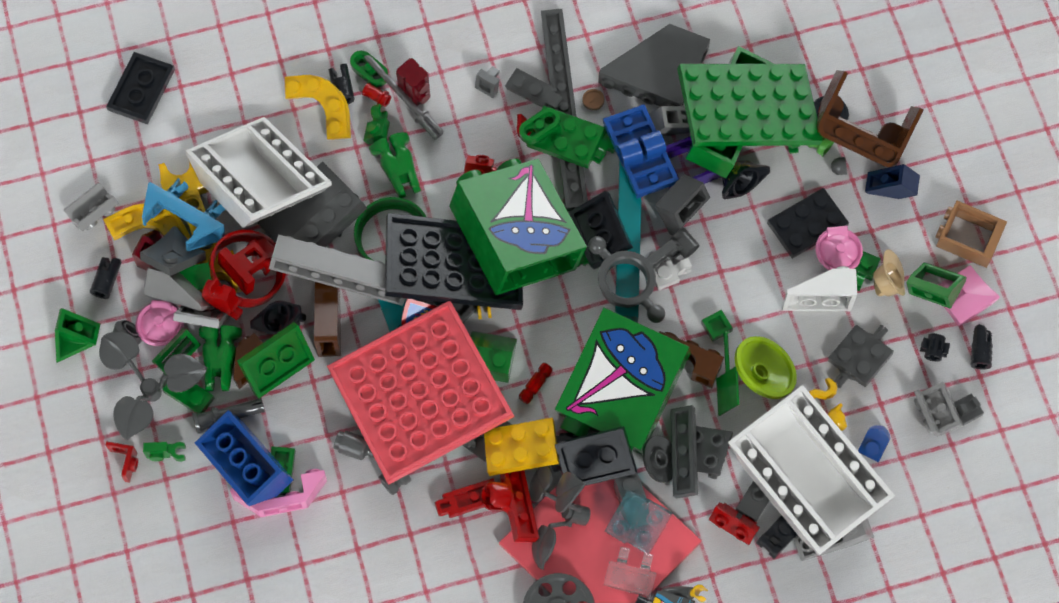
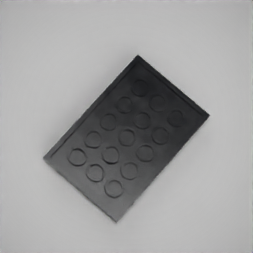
(435, 263)

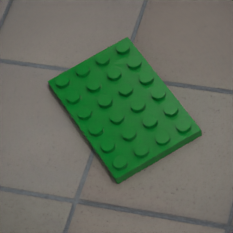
(749, 104)

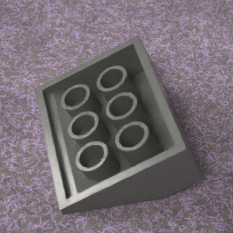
(319, 217)

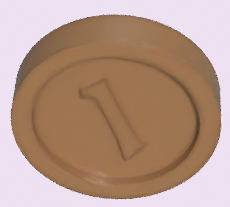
(593, 99)

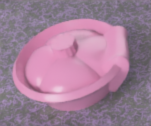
(839, 248)
(156, 323)

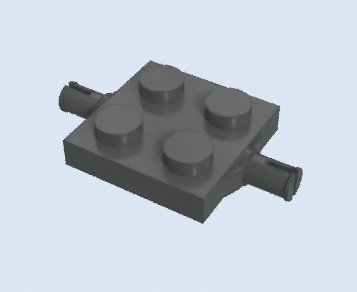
(860, 356)

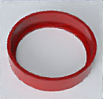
(246, 236)

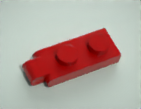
(461, 500)

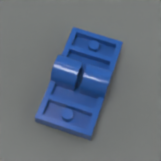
(640, 151)

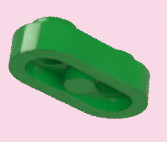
(366, 71)
(538, 126)

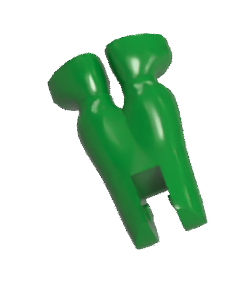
(400, 167)
(219, 359)

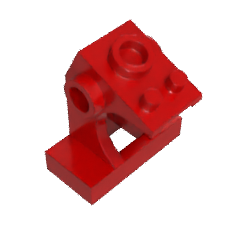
(241, 269)

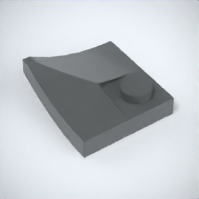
(170, 253)

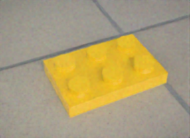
(521, 446)

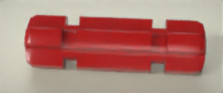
(535, 383)

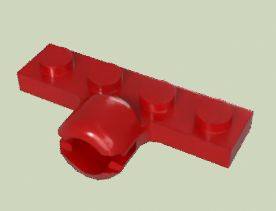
(513, 498)

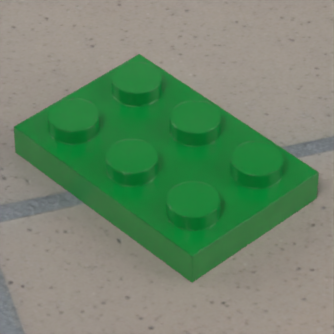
(572, 141)
(276, 360)

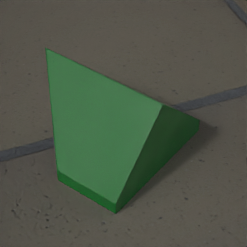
(74, 334)

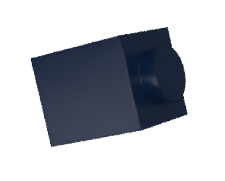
(893, 182)

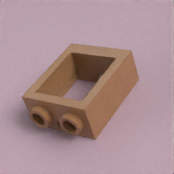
(978, 218)

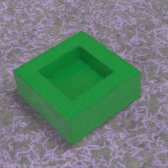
(716, 325)

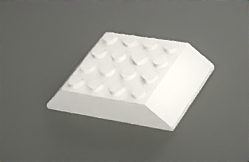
(255, 172)
(810, 470)

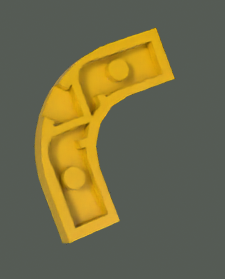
(330, 98)
(130, 219)

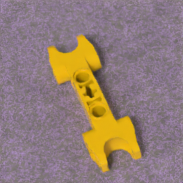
(193, 198)

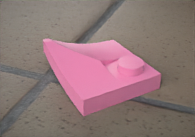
(973, 297)

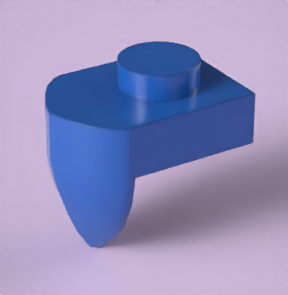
(875, 442)

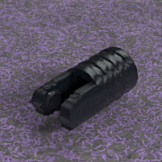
(343, 83)
(105, 277)
(981, 348)

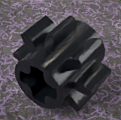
(934, 347)

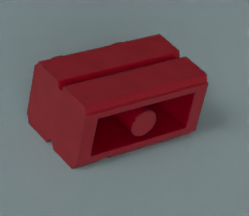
(414, 81)

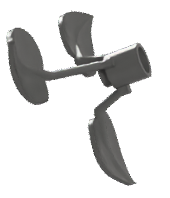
(135, 415)
(566, 491)

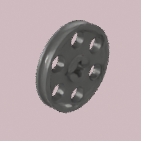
(557, 582)

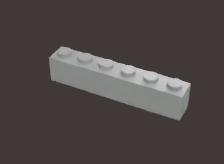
(331, 268)

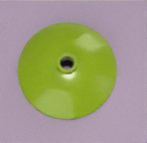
(765, 367)

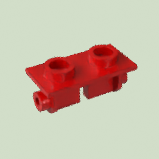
(725, 518)

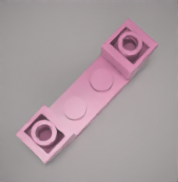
(312, 484)

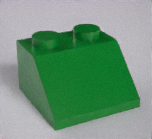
(497, 353)

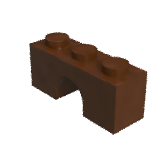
(705, 362)

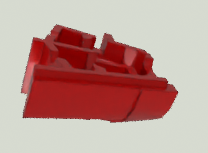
(222, 298)

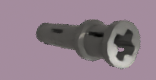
(207, 419)

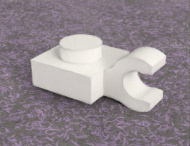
(668, 274)

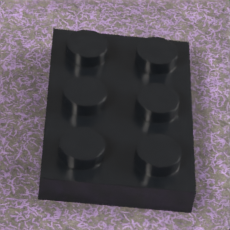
(140, 88)
(600, 219)
(805, 221)
(597, 456)

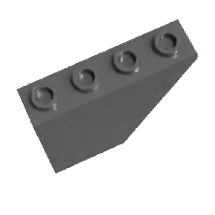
(652, 65)

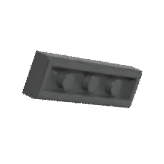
(684, 452)

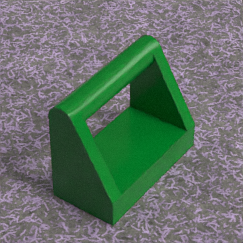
(934, 292)

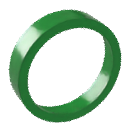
(376, 207)

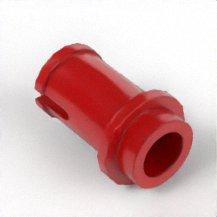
(377, 95)

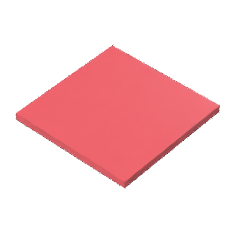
(420, 392)
(588, 548)

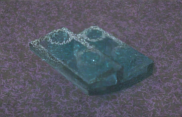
(638, 521)

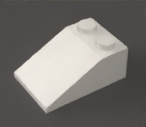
(826, 292)

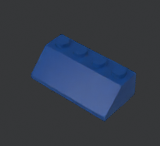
(243, 460)

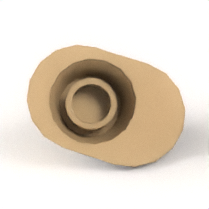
(889, 276)

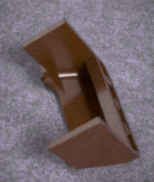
(882, 148)

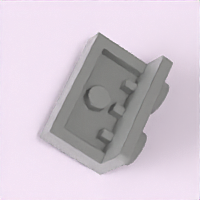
(90, 207)
(938, 409)

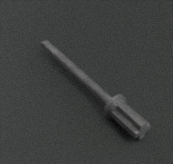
(422, 118)

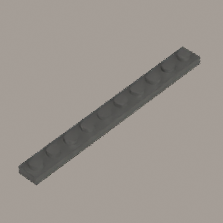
(560, 78)

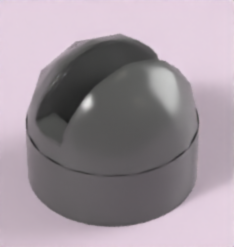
(839, 166)

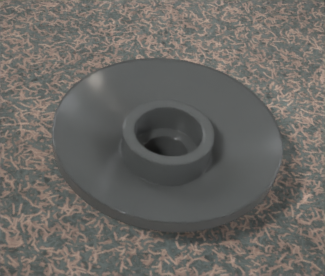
(658, 458)

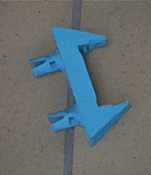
(208, 228)

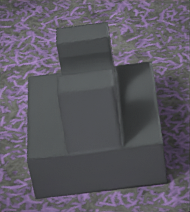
(488, 82)
(968, 409)

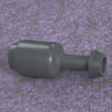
(352, 445)

